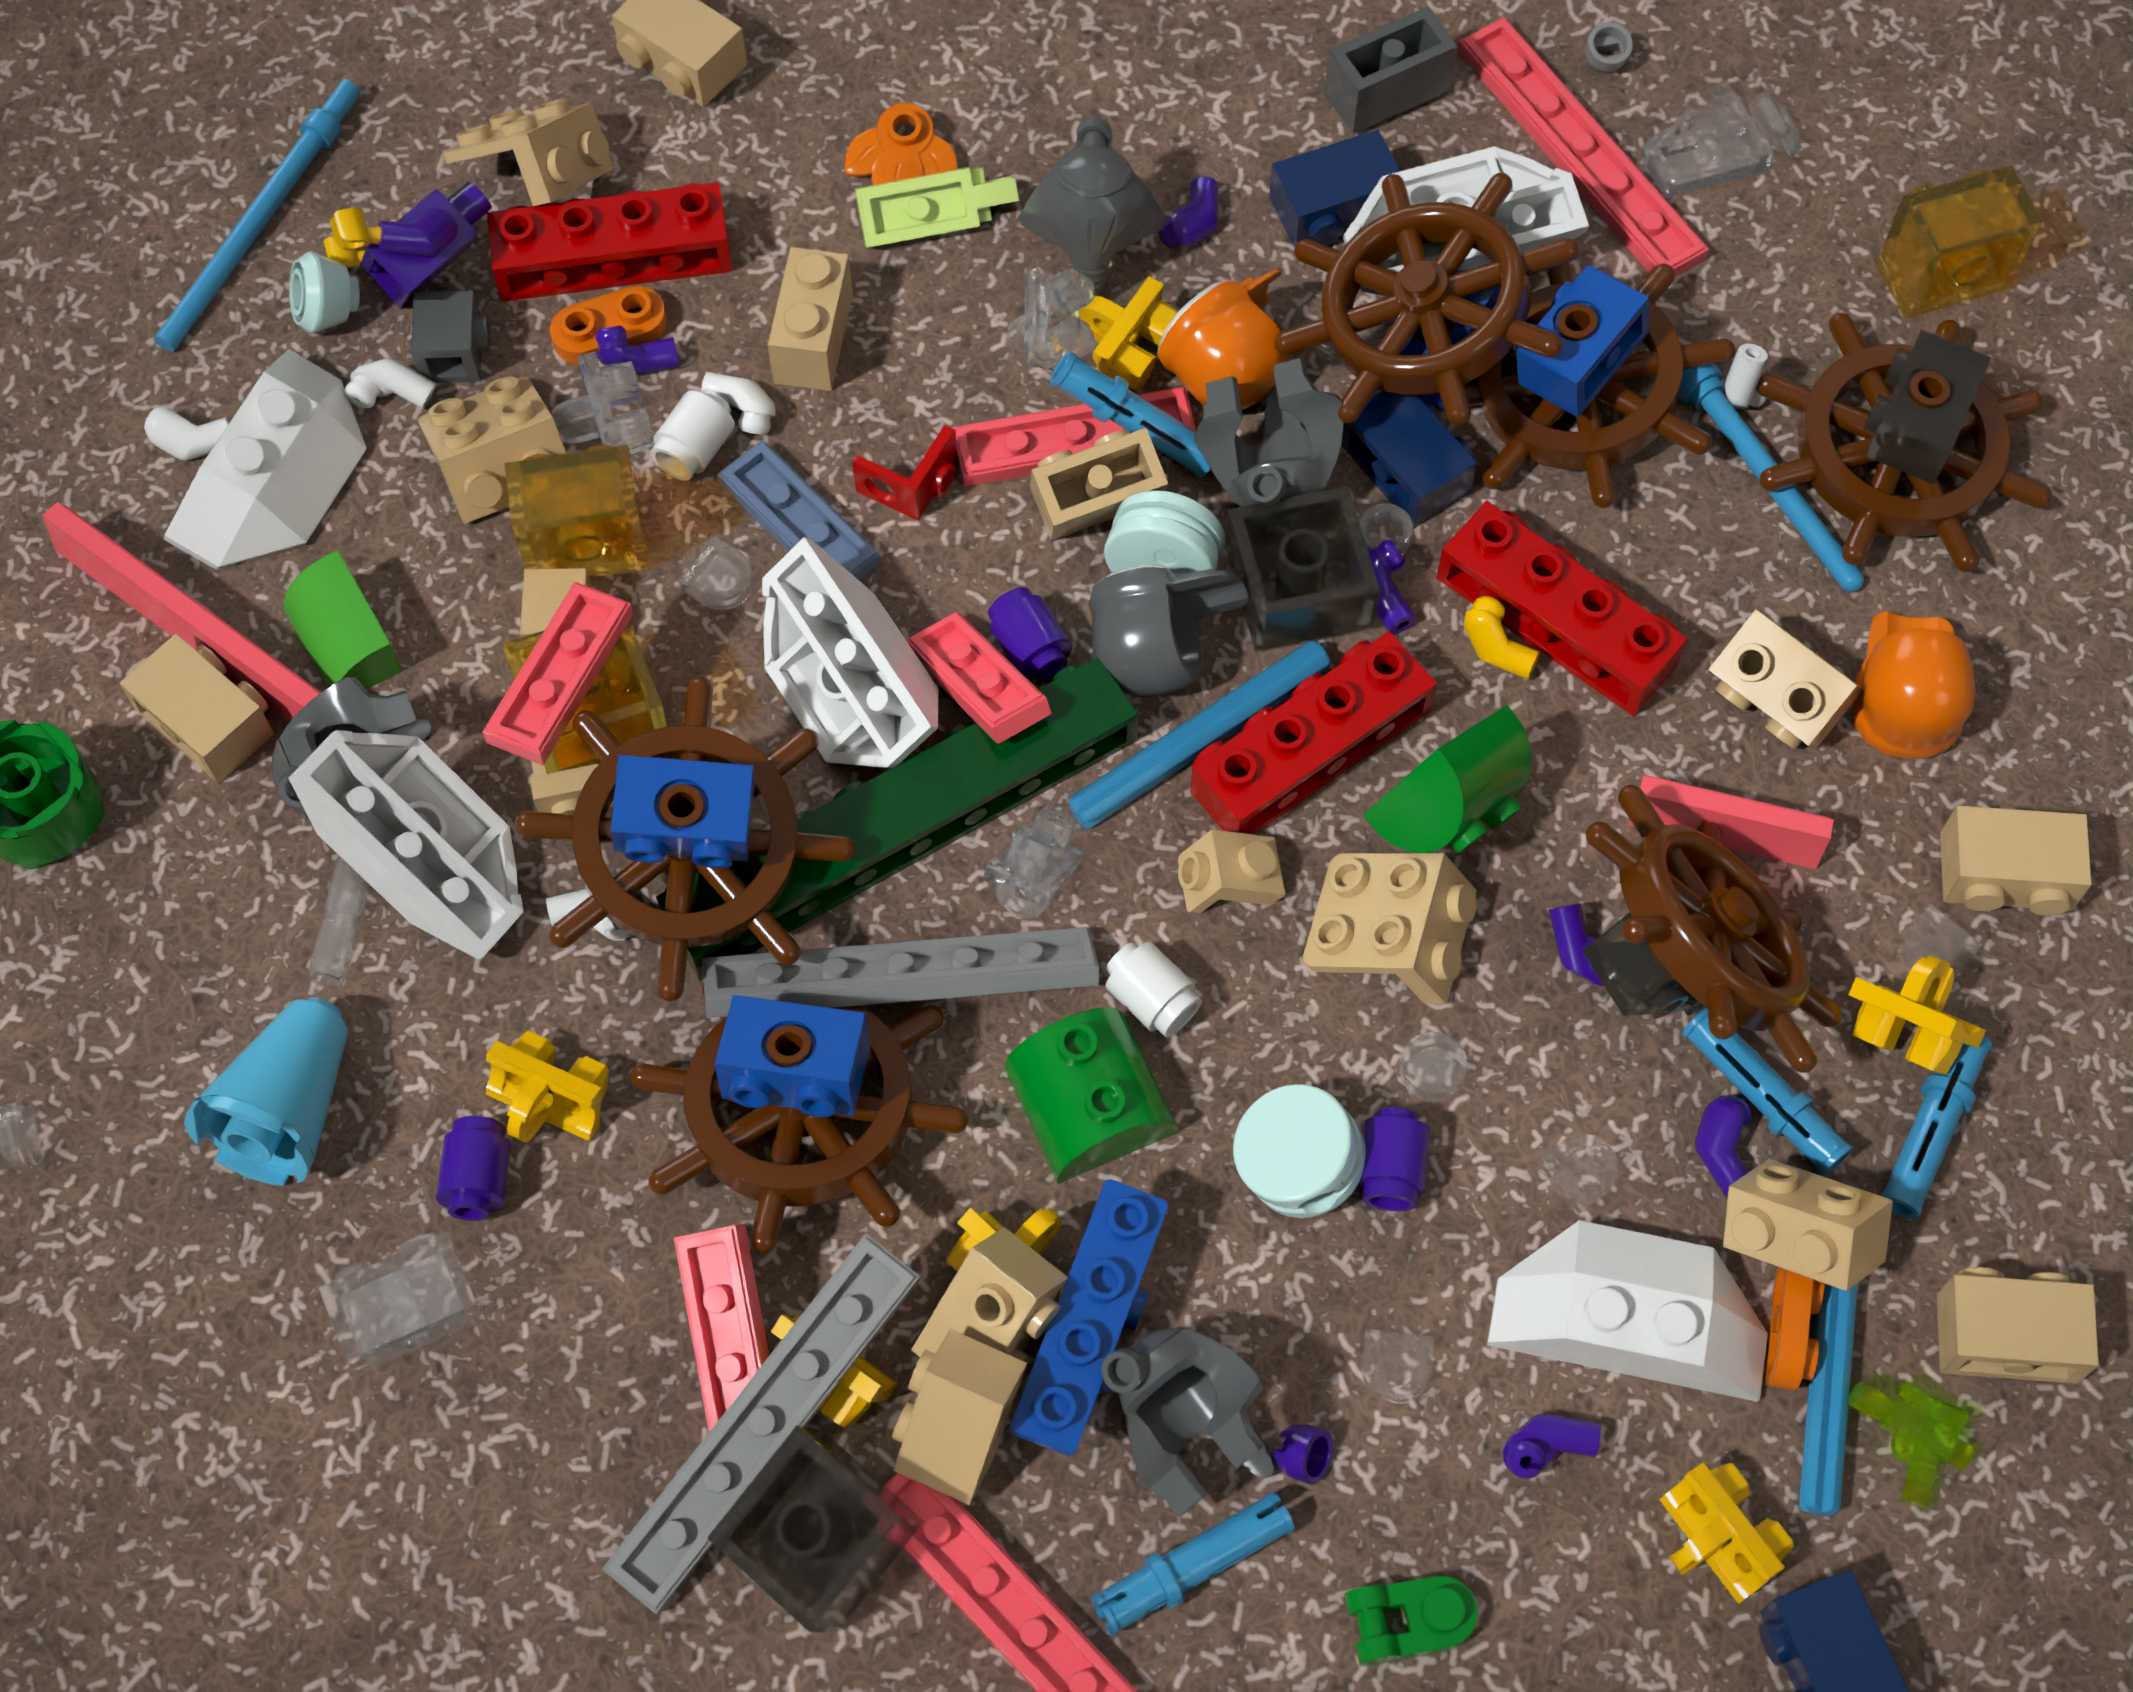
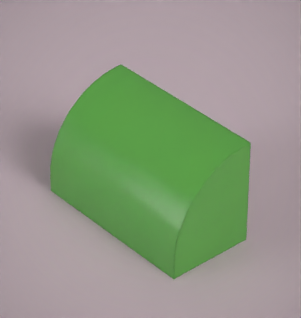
(338, 625)

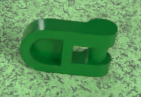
(1436, 1613)

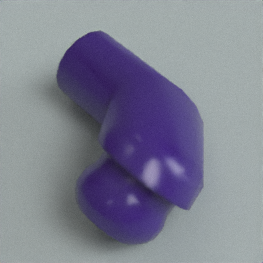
(1196, 219)
(644, 356)
(1391, 605)
(1571, 939)
(1719, 1136)
(1544, 1438)

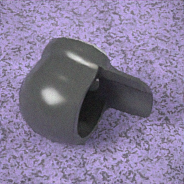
(1150, 624)

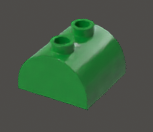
(1458, 788)
(1088, 1092)

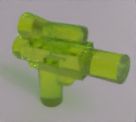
(1921, 1431)

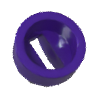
(1305, 1452)

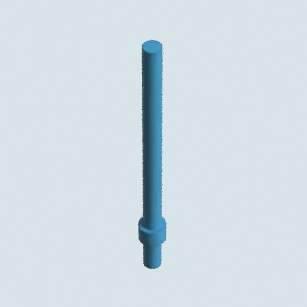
(317, 131)

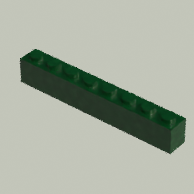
(937, 800)

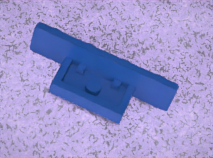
(1095, 1307)

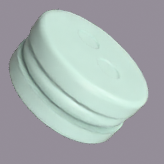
(1164, 531)
(1299, 1151)

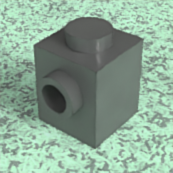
(449, 335)

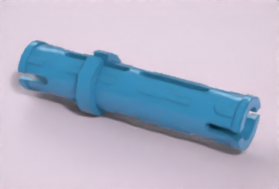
(1080, 378)
(1786, 1110)
(1911, 1187)
(1192, 1563)

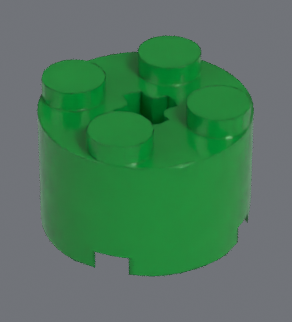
(45, 795)

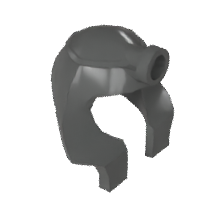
(1092, 204)
(1288, 458)
(343, 708)
(1180, 1387)

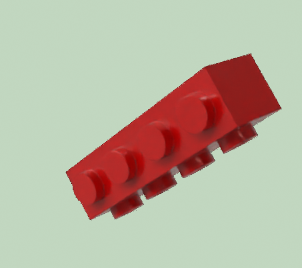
(609, 241)
(1562, 607)
(1312, 736)

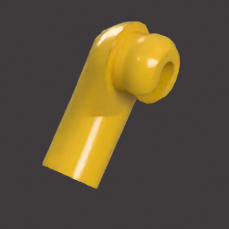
(1490, 640)

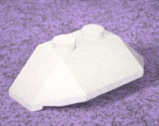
(1536, 211)
(271, 468)
(844, 662)
(414, 835)
(1633, 1310)

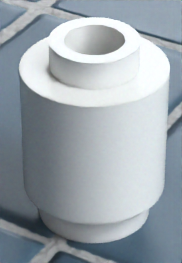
(692, 434)
(1152, 988)

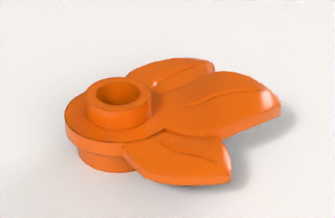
(897, 157)

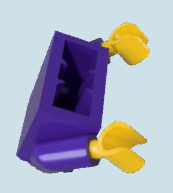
(416, 247)

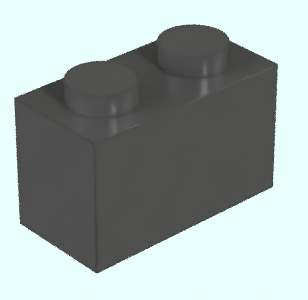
(1390, 70)

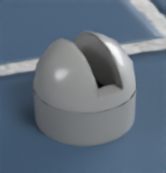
(1605, 39)

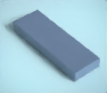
(793, 509)

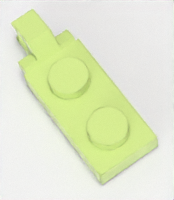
(930, 204)

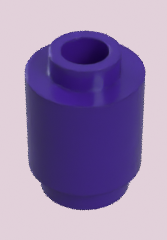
(1029, 634)
(1394, 1159)
(473, 1168)

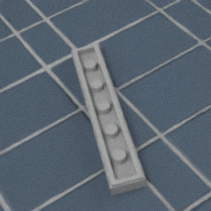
(907, 970)
(776, 1399)

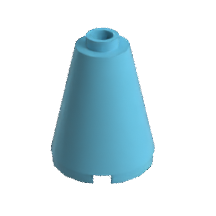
(274, 1095)

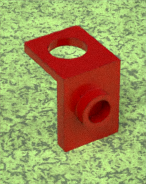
(928, 480)

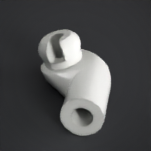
(1744, 377)
(386, 378)
(746, 396)
(180, 436)

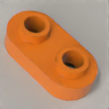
(607, 312)
(1789, 1350)

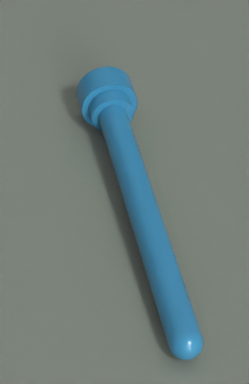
(1705, 390)

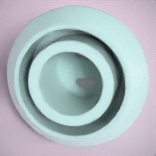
(321, 292)

